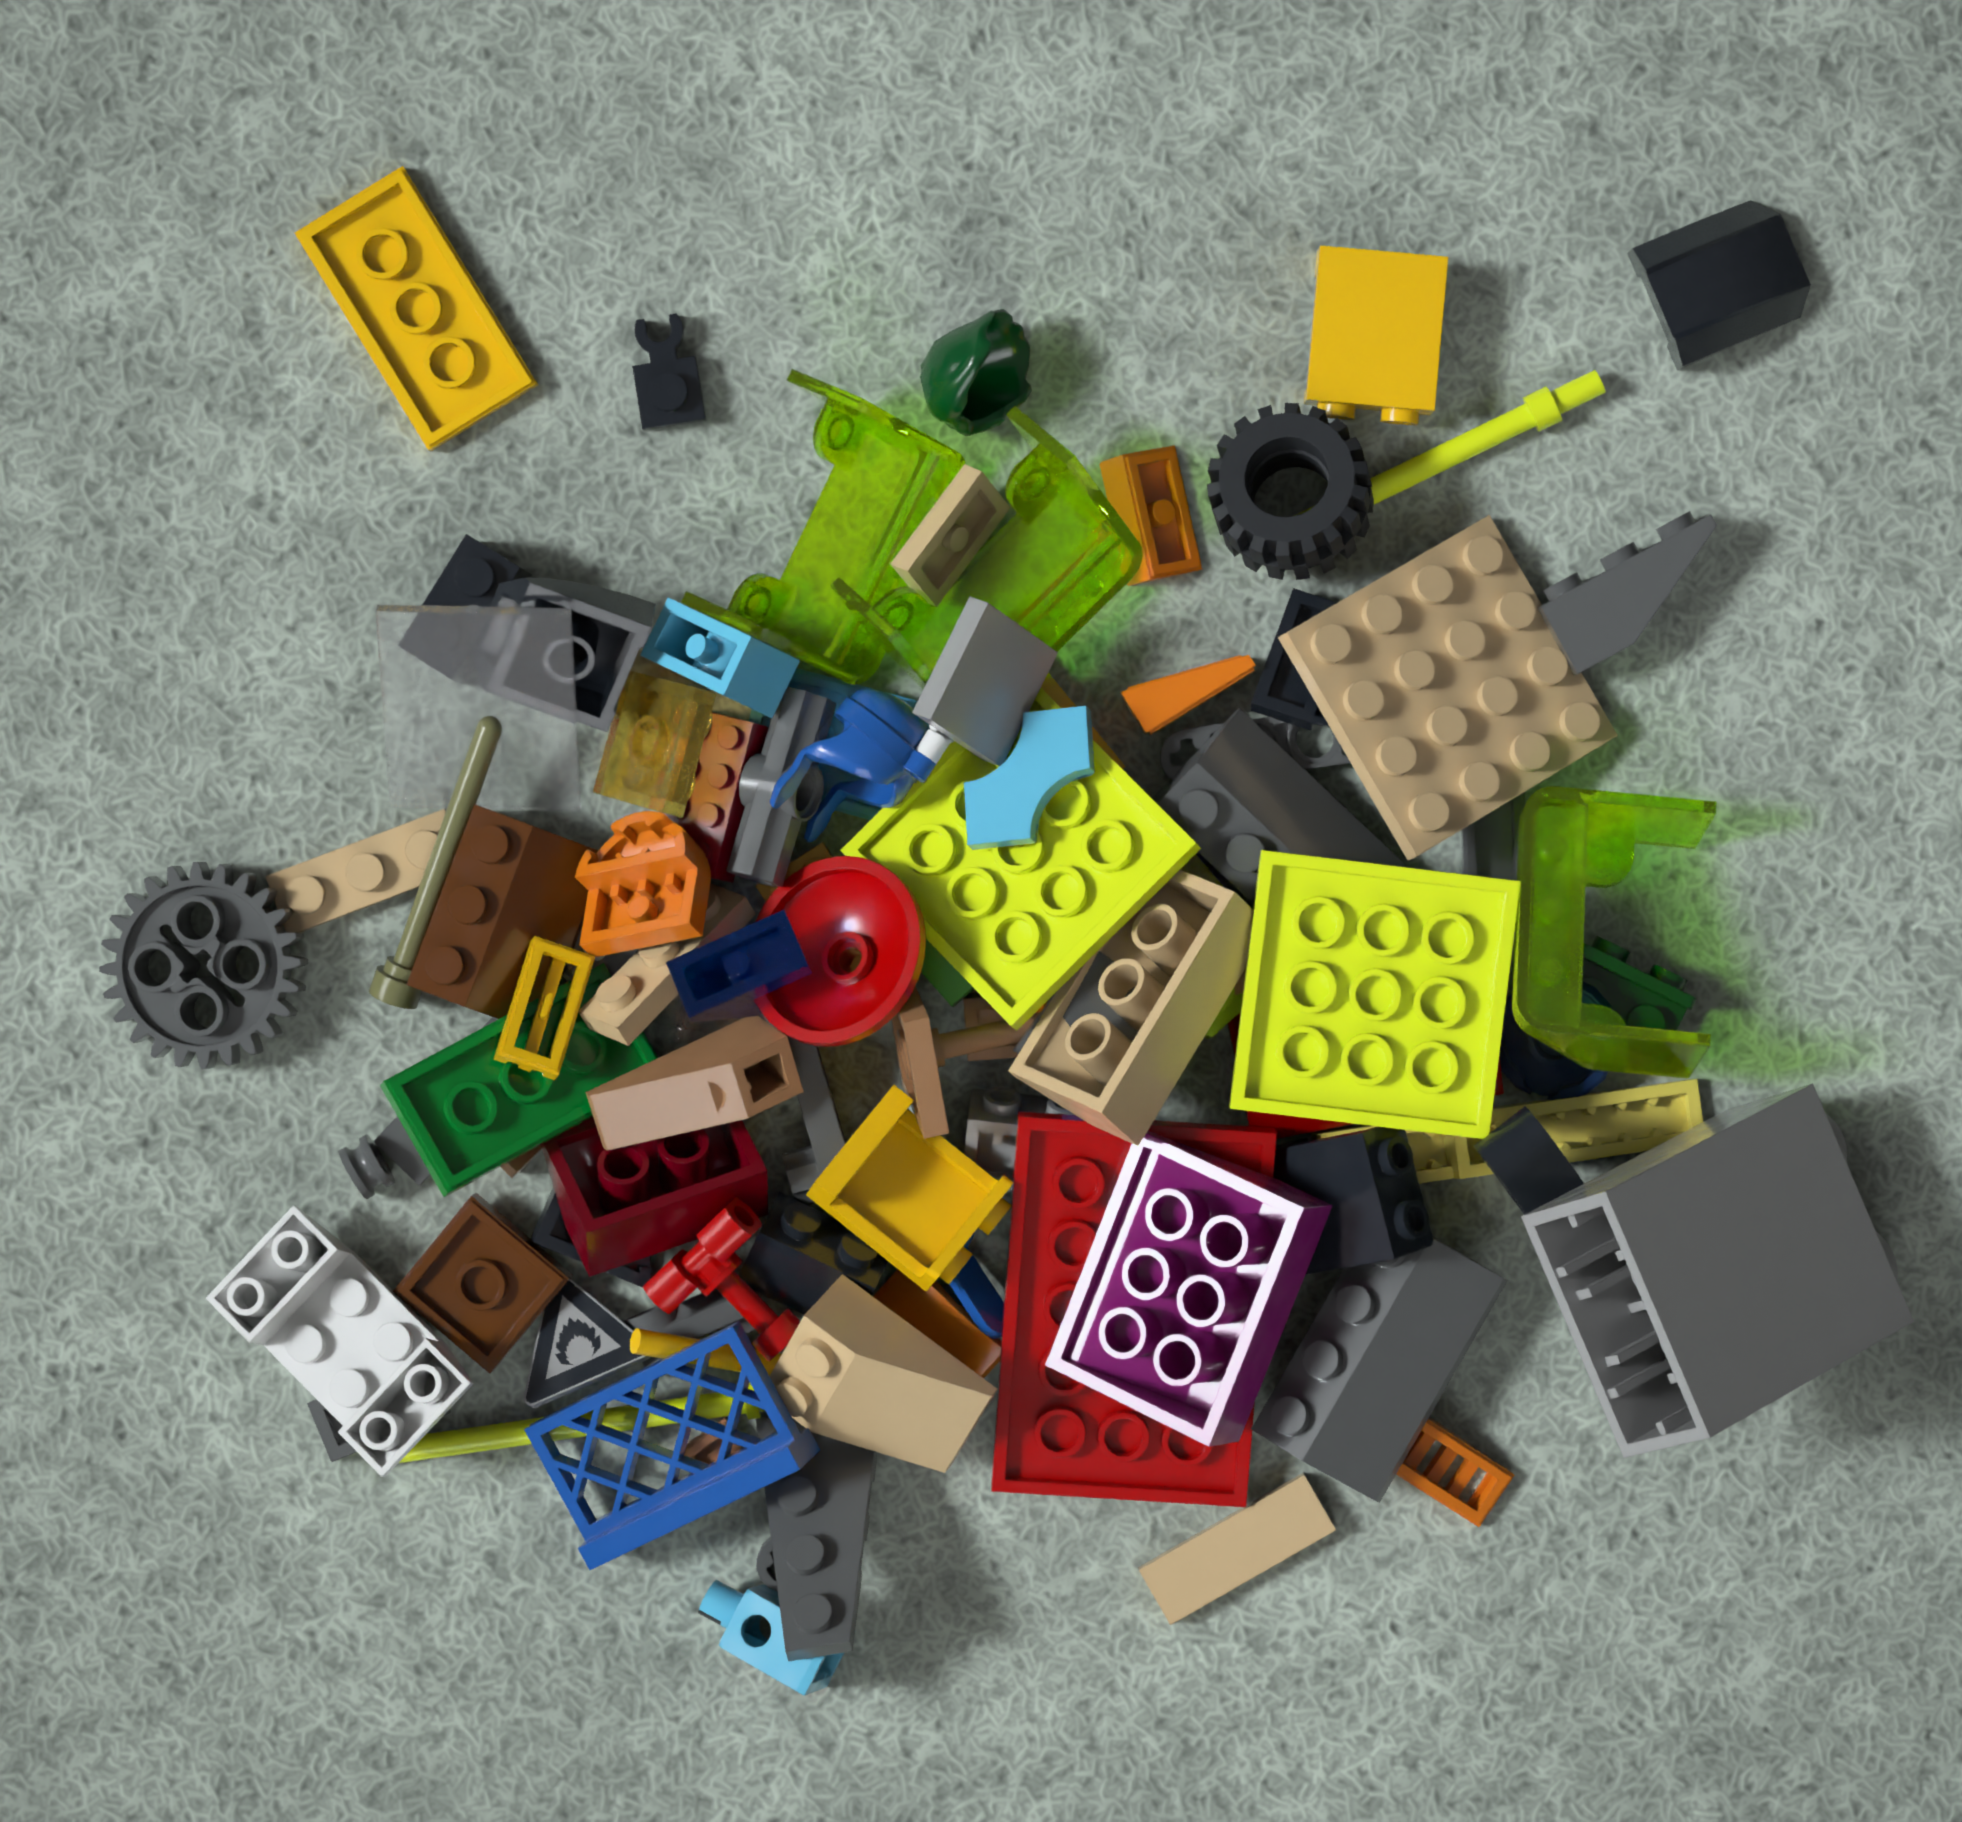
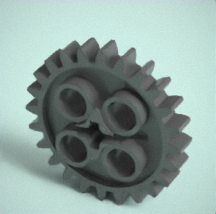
(168, 1008)

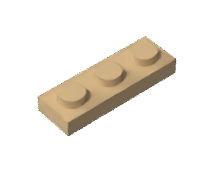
(356, 874)
(644, 984)

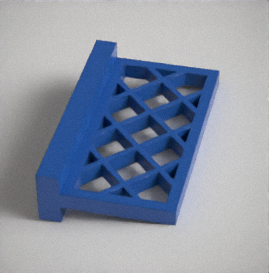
(707, 1485)

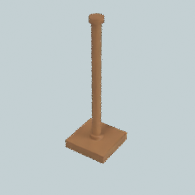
(925, 1050)

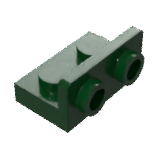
(1638, 997)

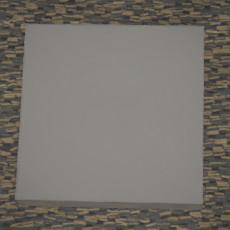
(985, 681)

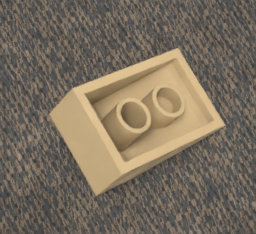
(878, 1381)

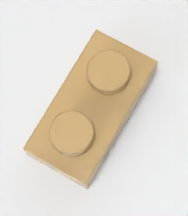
(950, 535)

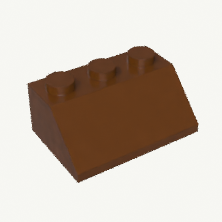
(498, 895)

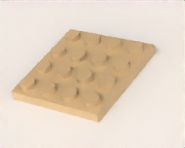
(1447, 687)

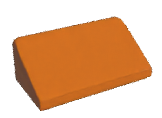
(1153, 504)

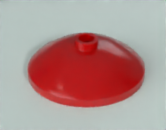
(838, 913)

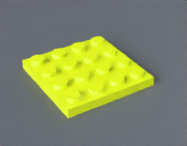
(1032, 912)
(1374, 994)

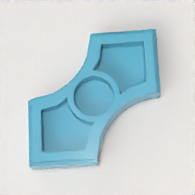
(1009, 801)

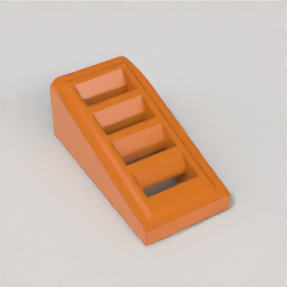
(1172, 696)
(1486, 1493)

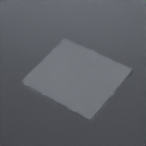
(471, 662)

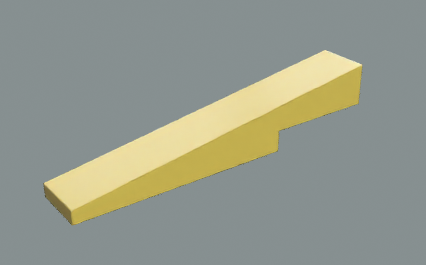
(1580, 1126)

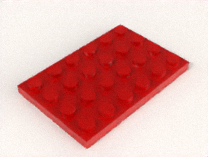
(1049, 1427)

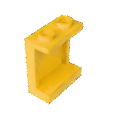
(1376, 333)
(909, 1193)

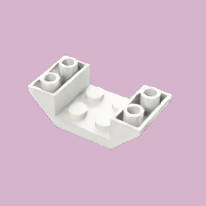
(343, 1337)

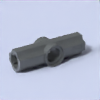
(767, 833)

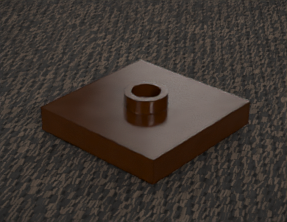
(482, 1282)

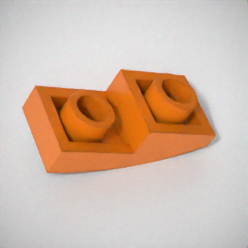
(942, 1321)

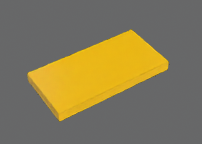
(416, 308)

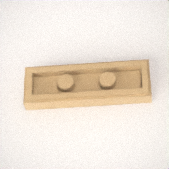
(1236, 1548)

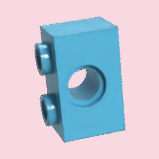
(720, 657)

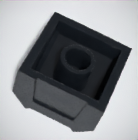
(1722, 280)
(606, 637)

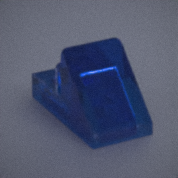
(737, 968)

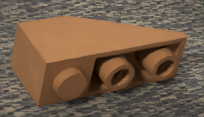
(698, 1085)

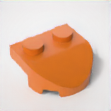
(643, 886)

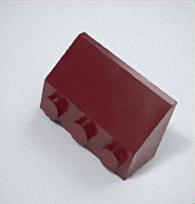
(652, 1192)

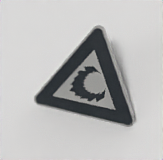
(576, 1346)

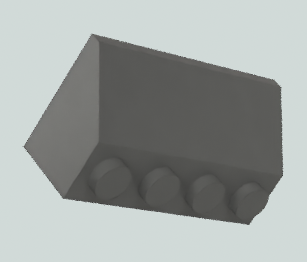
(1253, 796)
(1378, 1363)

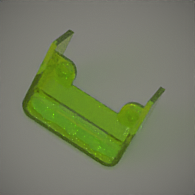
(869, 508)
(1042, 569)
(1574, 843)

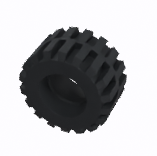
(1279, 444)

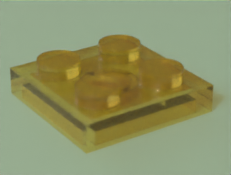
(655, 743)

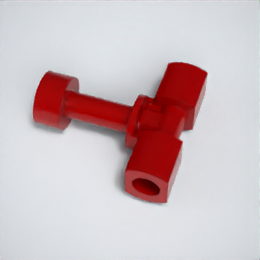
(712, 1266)

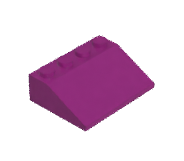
(1188, 1288)

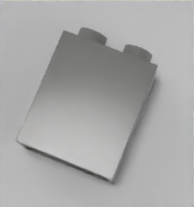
(1718, 1271)

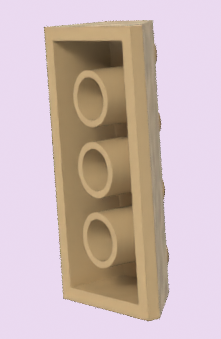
(1184, 962)

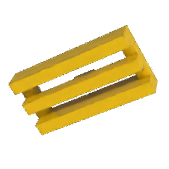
(528, 1058)

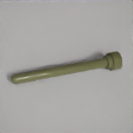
(391, 979)

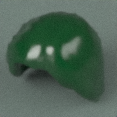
(977, 373)

